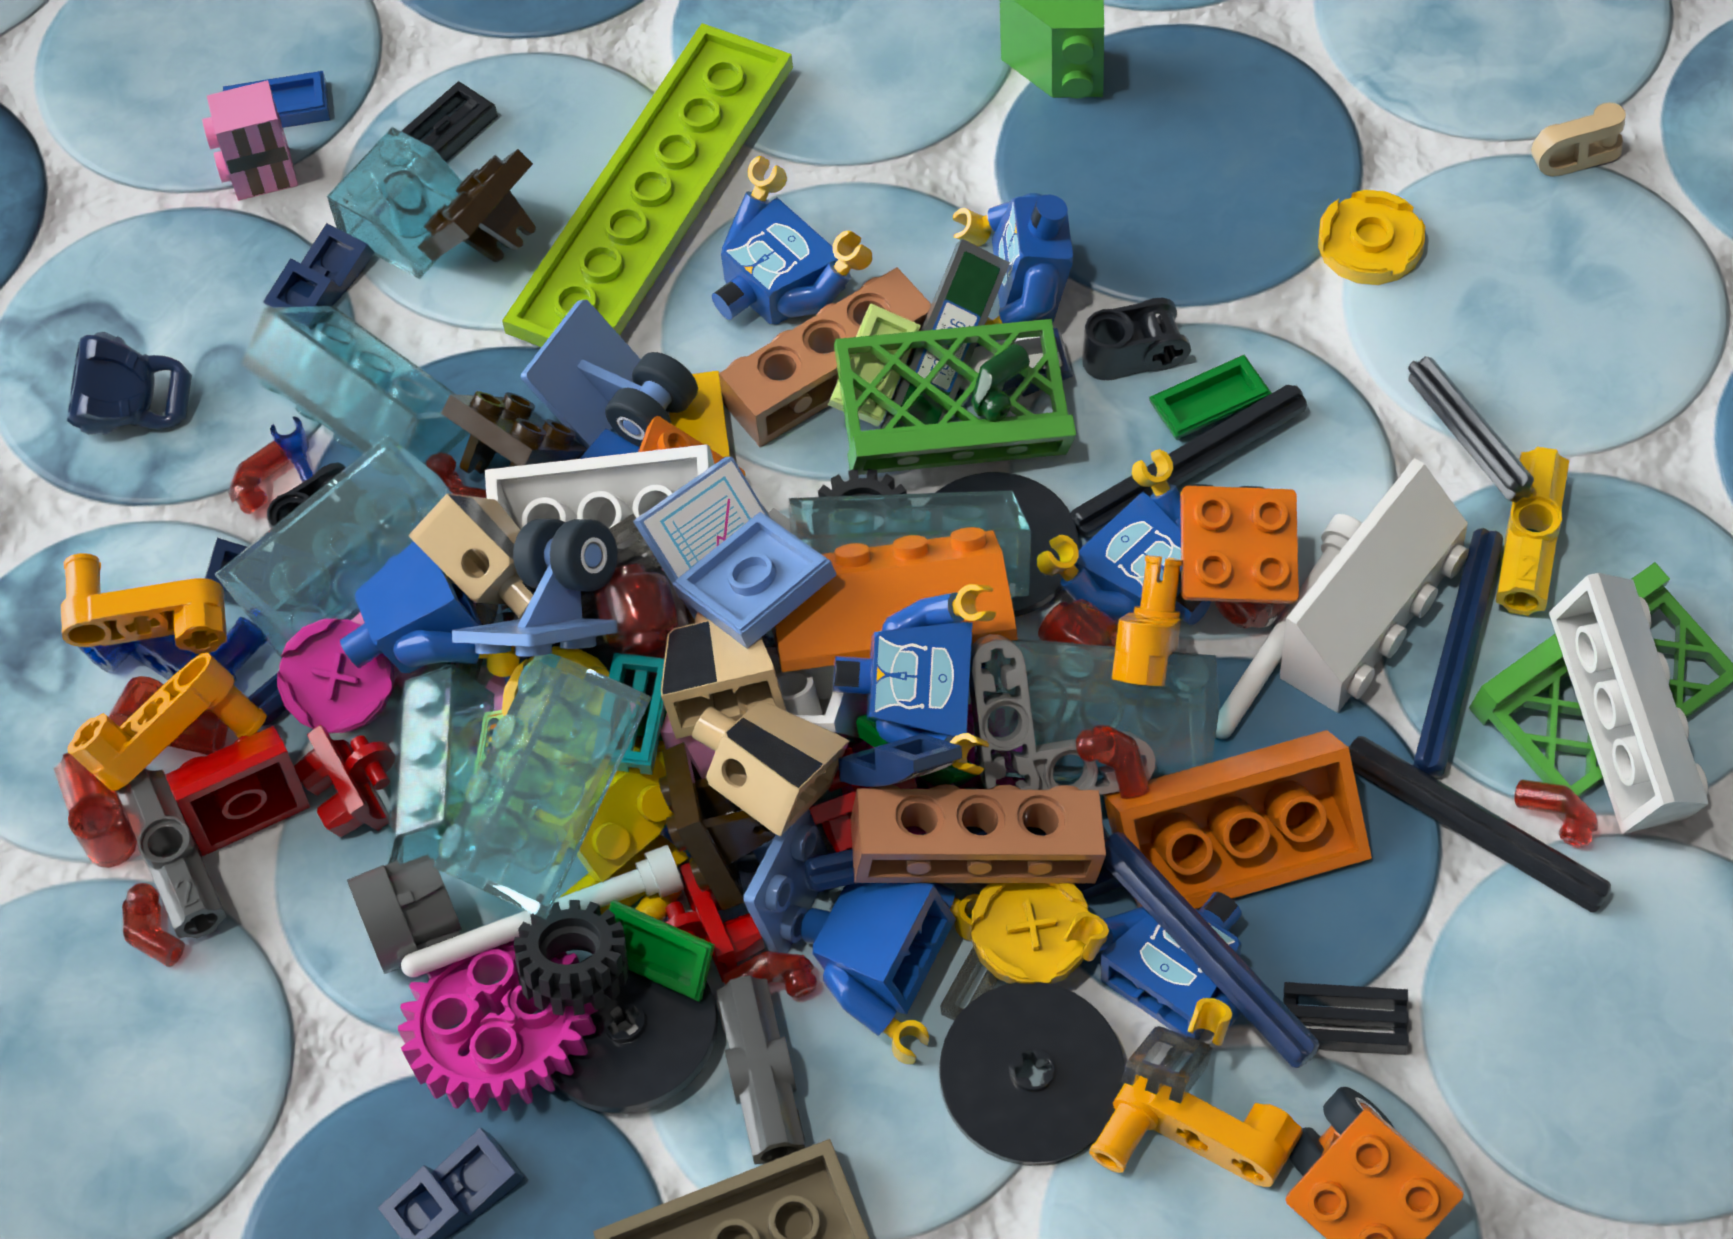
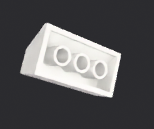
(595, 487)
(1374, 590)
(1628, 703)

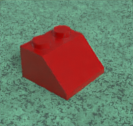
(237, 790)

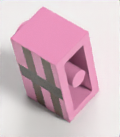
(250, 141)

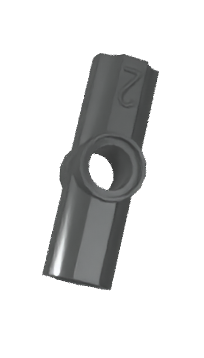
(180, 877)
(760, 1069)

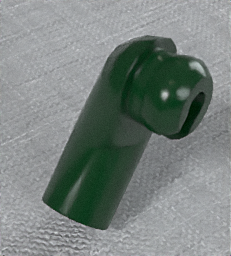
(993, 374)

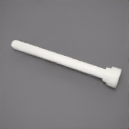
(1242, 696)
(653, 876)

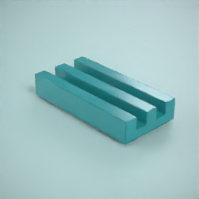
(643, 665)

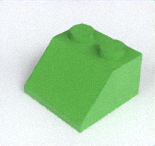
(1055, 44)

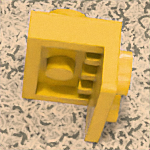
(625, 822)

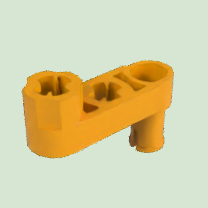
(181, 608)
(1152, 629)
(122, 752)
(1247, 1148)

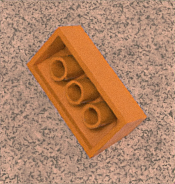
(886, 579)
(1249, 819)

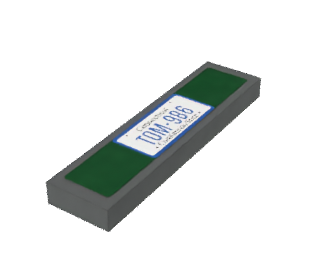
(960, 301)

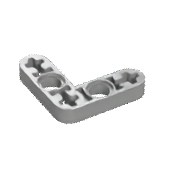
(1034, 761)

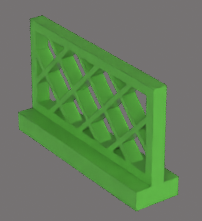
(951, 442)
(1545, 667)

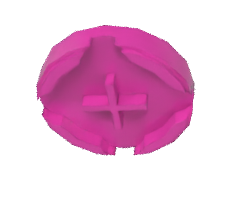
(325, 686)

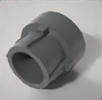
(404, 909)

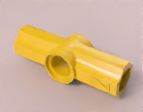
(1528, 554)

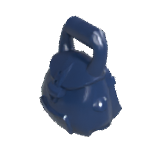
(117, 384)

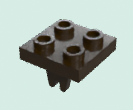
(482, 212)
(510, 429)
(698, 826)

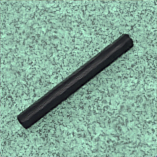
(1196, 455)
(1479, 824)

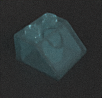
(392, 198)

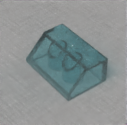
(437, 750)

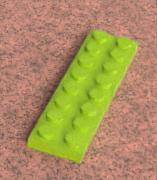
(653, 184)

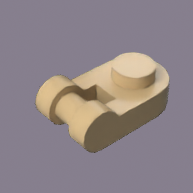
(1580, 142)

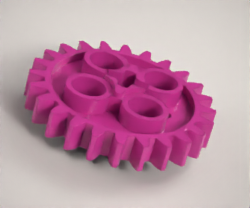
(493, 1022)

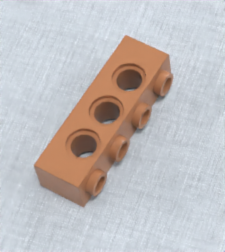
(773, 406)
(952, 854)

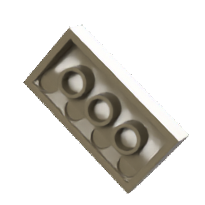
(783, 1199)

